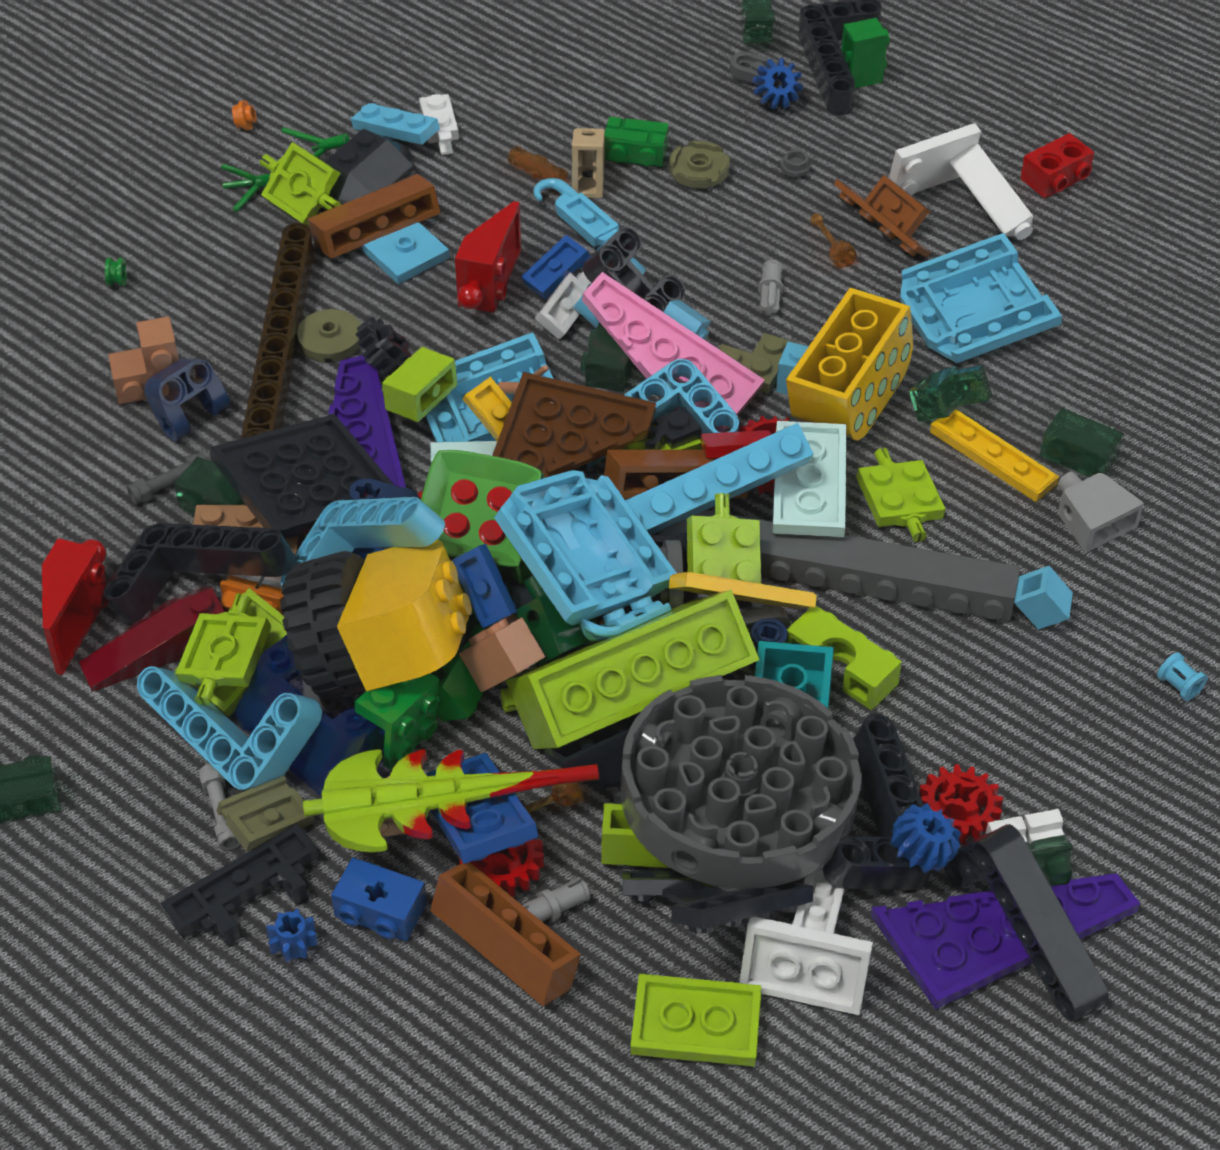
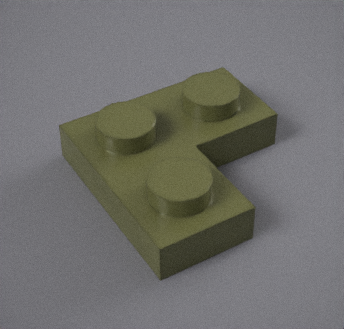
(762, 360)

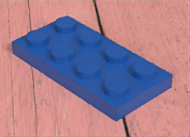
(494, 821)

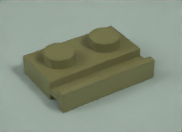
(263, 812)

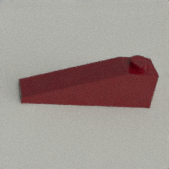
(150, 641)

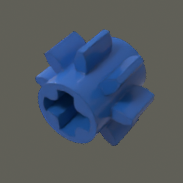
(292, 935)

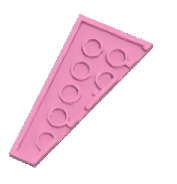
(656, 340)

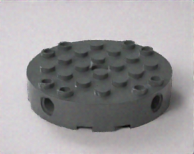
(739, 781)

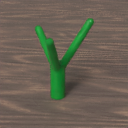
(322, 144)
(252, 180)

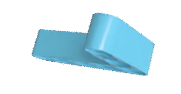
(685, 395)
(370, 525)
(221, 740)

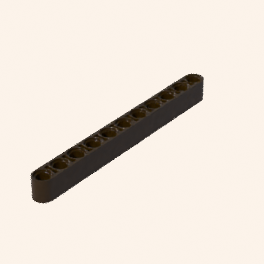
(279, 332)

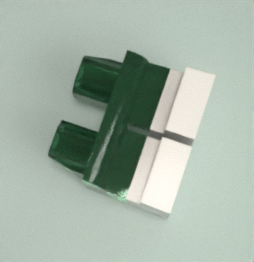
(1046, 842)

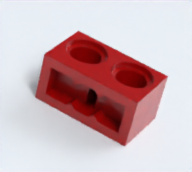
(1057, 165)

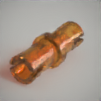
(535, 165)

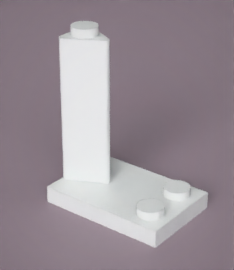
(956, 156)

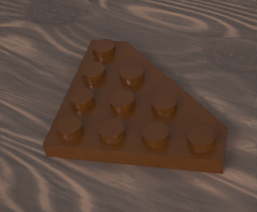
(569, 424)

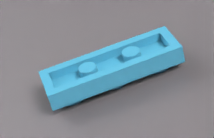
(395, 123)

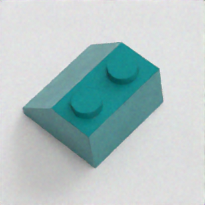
(798, 666)

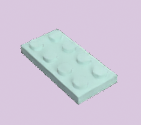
(814, 495)

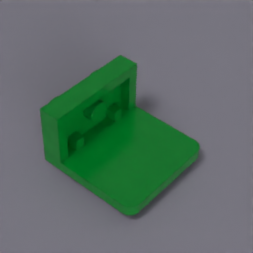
(405, 713)

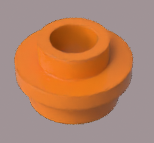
(244, 115)

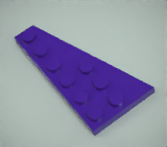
(362, 411)
(970, 942)

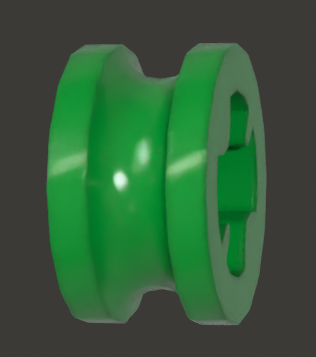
(115, 271)

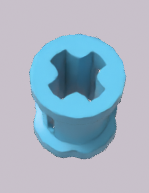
(1194, 681)

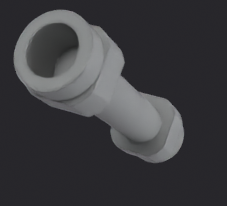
(213, 784)

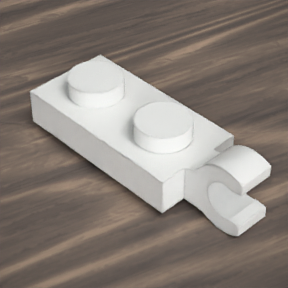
(440, 107)
(558, 311)

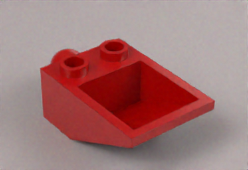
(488, 259)
(71, 596)

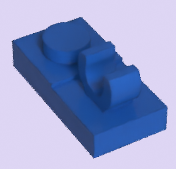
(555, 266)
(484, 586)

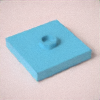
(406, 252)

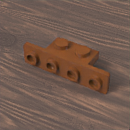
(893, 208)

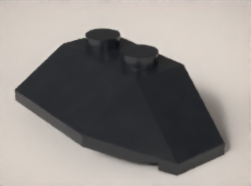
(367, 165)
(600, 748)

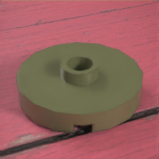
(699, 164)
(328, 335)

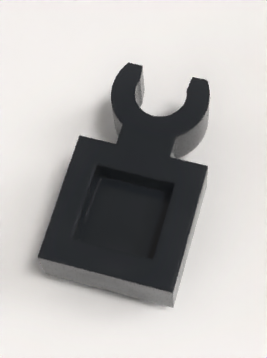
(674, 429)

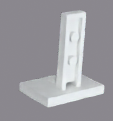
(807, 958)

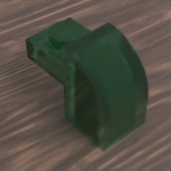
(757, 21)
(946, 389)

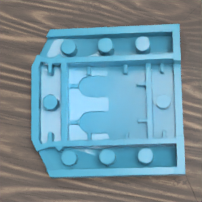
(975, 300)
(452, 418)
(583, 544)

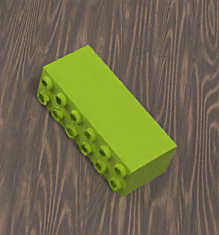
(630, 670)

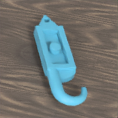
(579, 212)

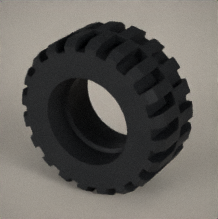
(311, 609)

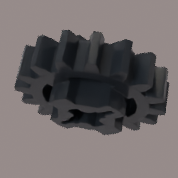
(383, 346)

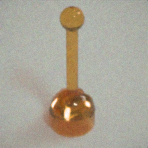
(840, 252)
(563, 794)

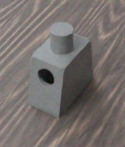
(1097, 509)

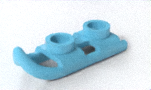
(619, 622)

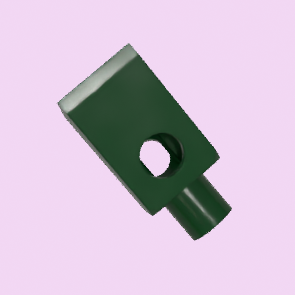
(547, 625)

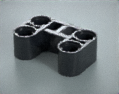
(614, 260)

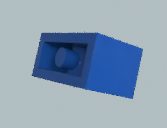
(379, 899)

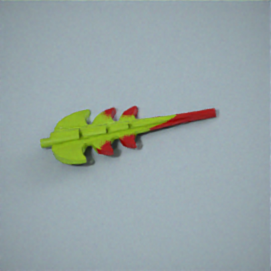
(360, 800)

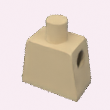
(588, 154)

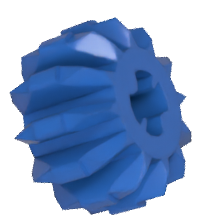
(769, 75)
(925, 838)

